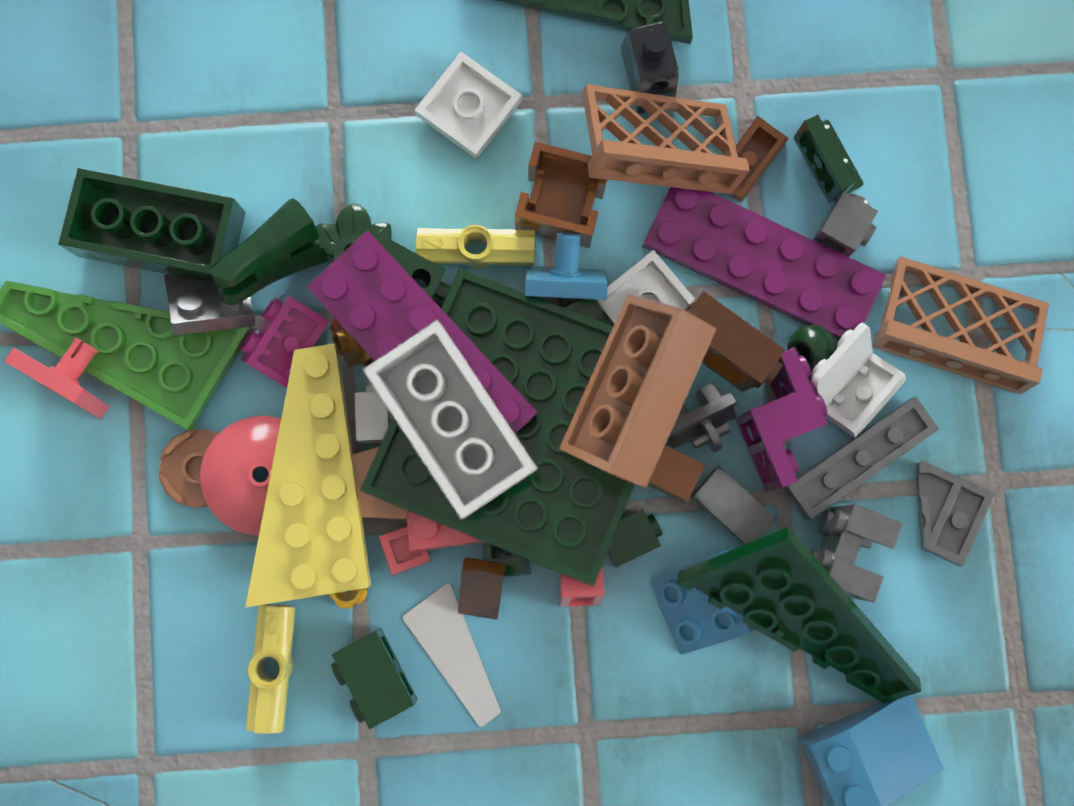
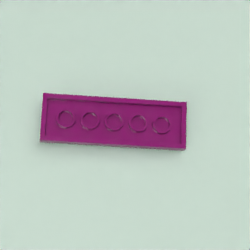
(763, 260)
(387, 307)

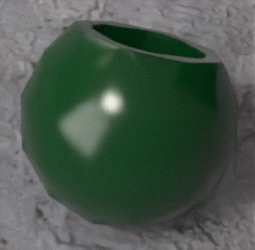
(813, 343)

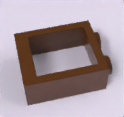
(737, 348)

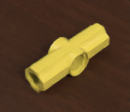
(502, 248)
(269, 694)

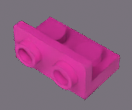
(286, 328)

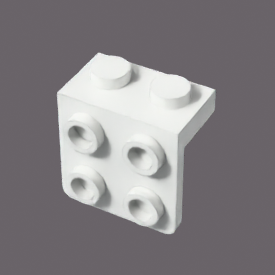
(855, 381)

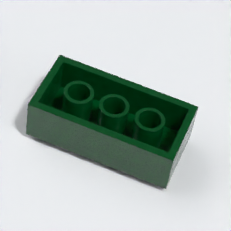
(149, 225)

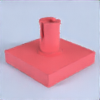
(64, 376)

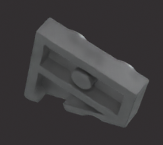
(199, 308)
(949, 512)

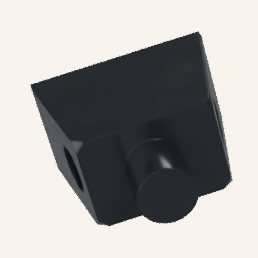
(650, 60)

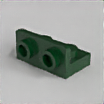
(827, 158)

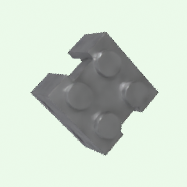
(843, 533)

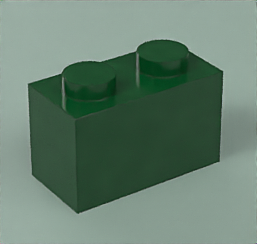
(373, 679)

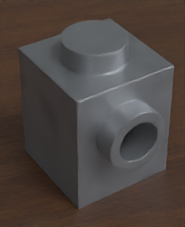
(847, 224)

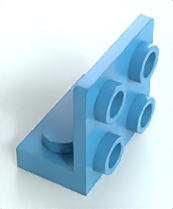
(690, 616)

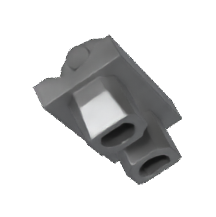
(705, 423)

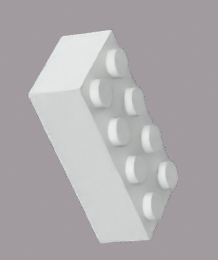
(450, 419)

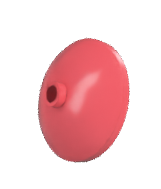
(229, 470)

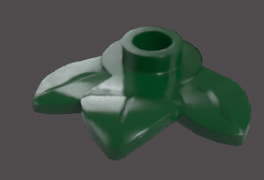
(349, 227)

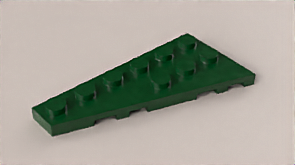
(801, 606)

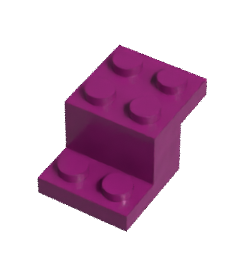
(790, 415)

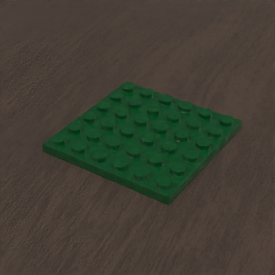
(565, 508)

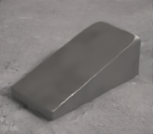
(732, 506)

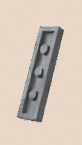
(861, 458)

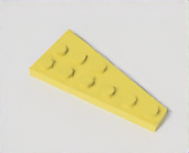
(312, 511)

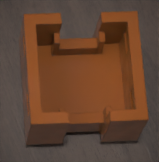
(560, 194)

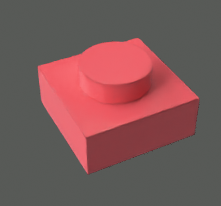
(397, 552)

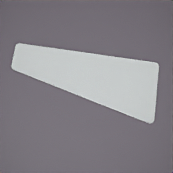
(453, 651)

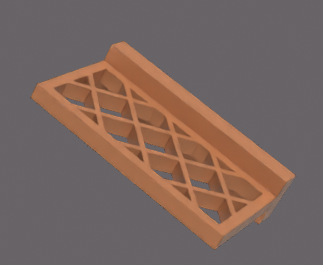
(664, 162)
(962, 356)

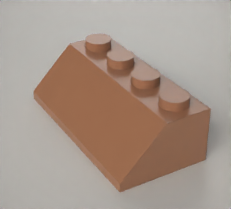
(638, 389)

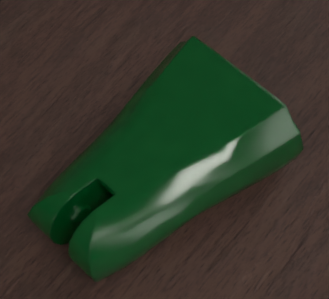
(273, 252)

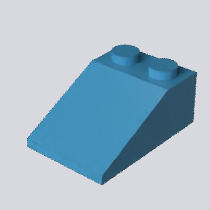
(872, 755)

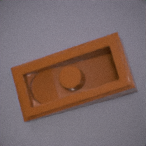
(760, 147)

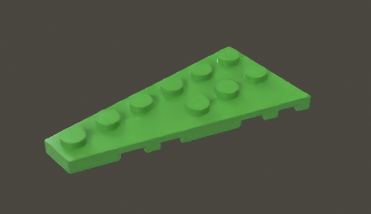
(134, 347)

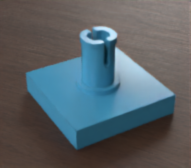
(566, 278)

